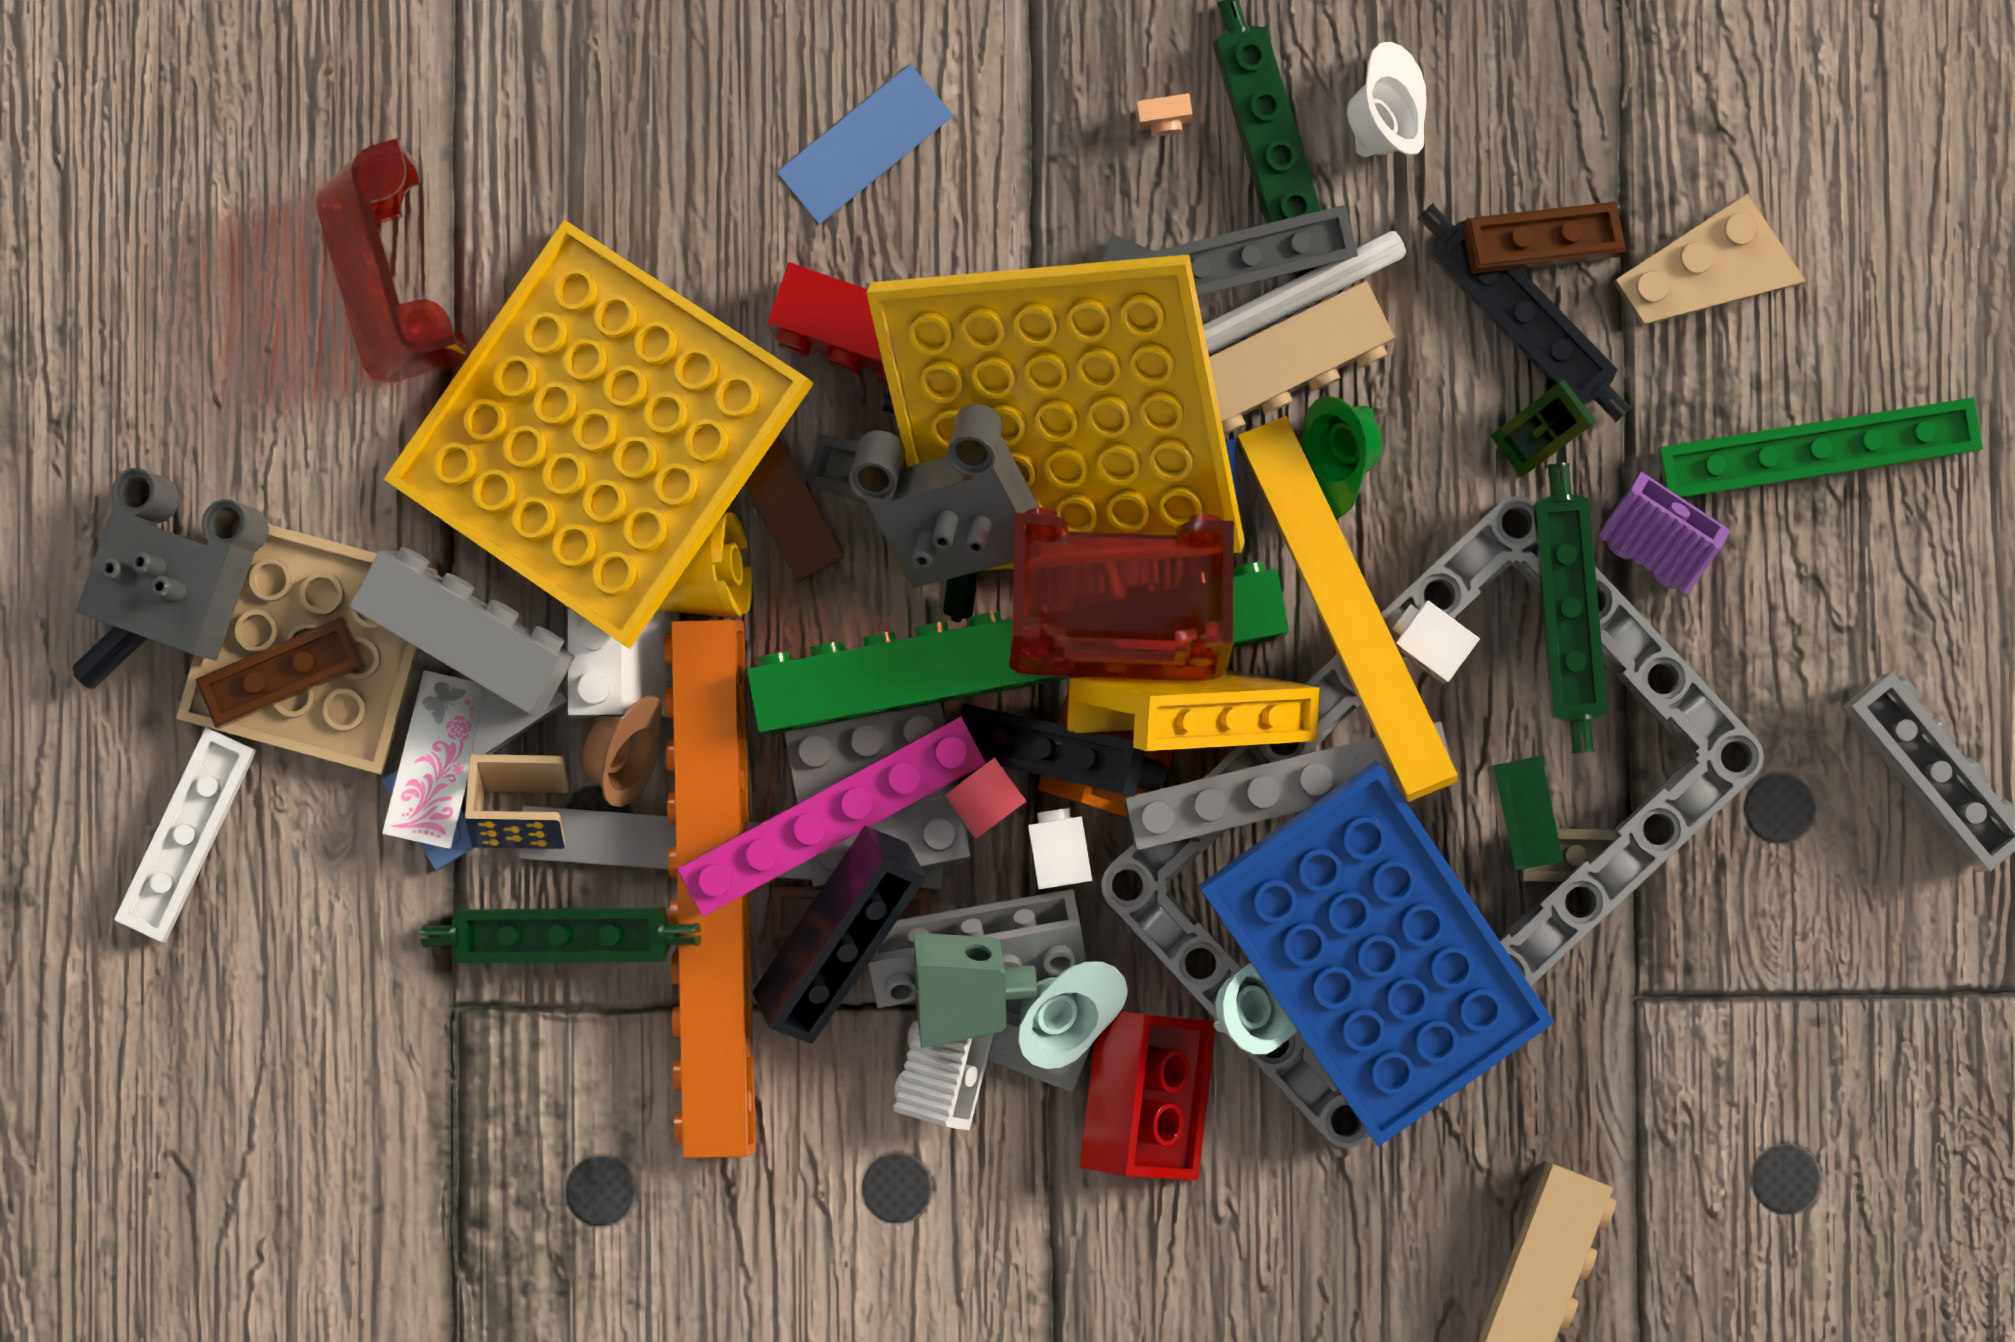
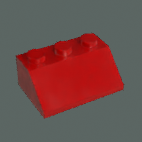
(1148, 1096)

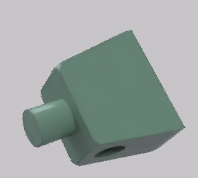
(964, 987)

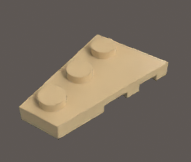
(1711, 265)

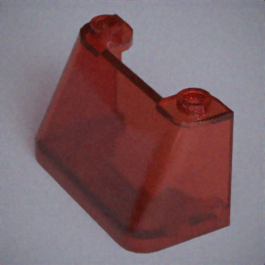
(390, 337)
(1121, 600)

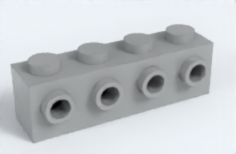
(462, 630)
(1934, 770)
(1031, 931)

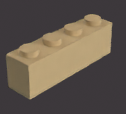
(1299, 353)
(1549, 1258)

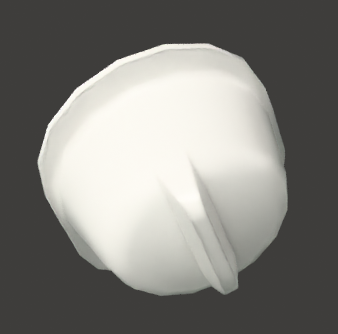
(1391, 105)

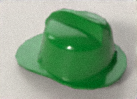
(1340, 449)

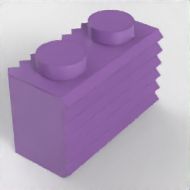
(1663, 534)

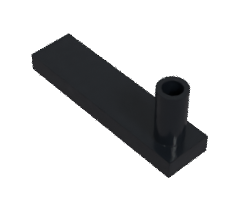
(1056, 753)

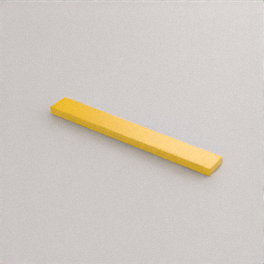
(1347, 609)

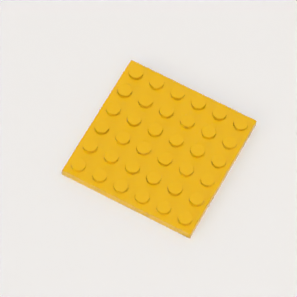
(1092, 378)
(598, 433)

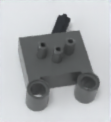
(948, 512)
(161, 582)

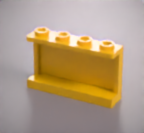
(1196, 714)

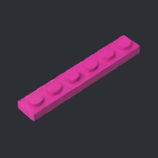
(830, 816)

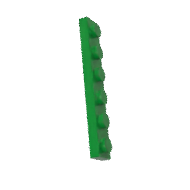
(1821, 448)

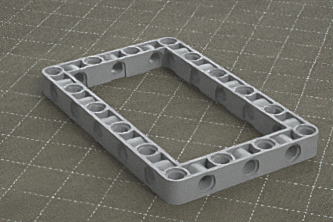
(1546, 929)

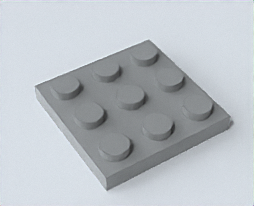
(838, 749)

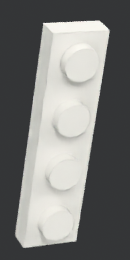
(185, 835)

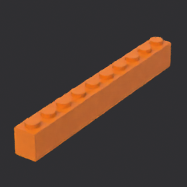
(707, 812)

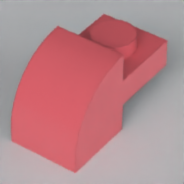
(985, 798)

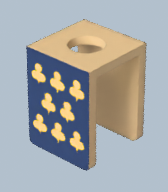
(514, 774)

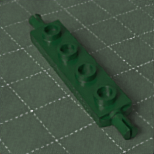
(1264, 118)
(1570, 608)
(560, 935)

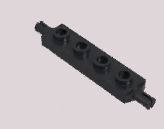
(1528, 319)

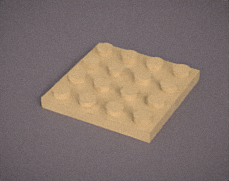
(291, 589)

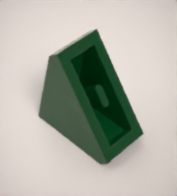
(1543, 428)

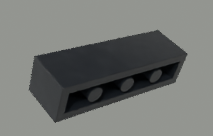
(838, 934)

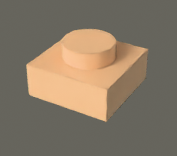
(1164, 114)

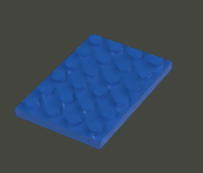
(1376, 953)

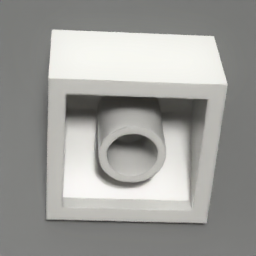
(611, 677)

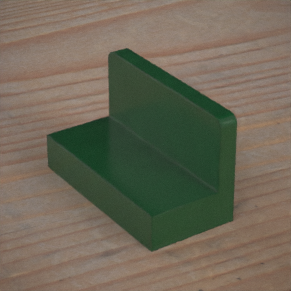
(1525, 814)

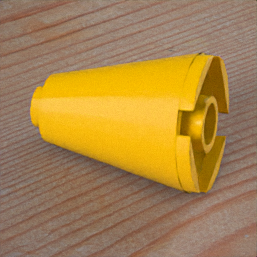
(715, 577)

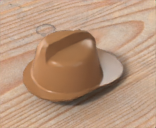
(623, 750)

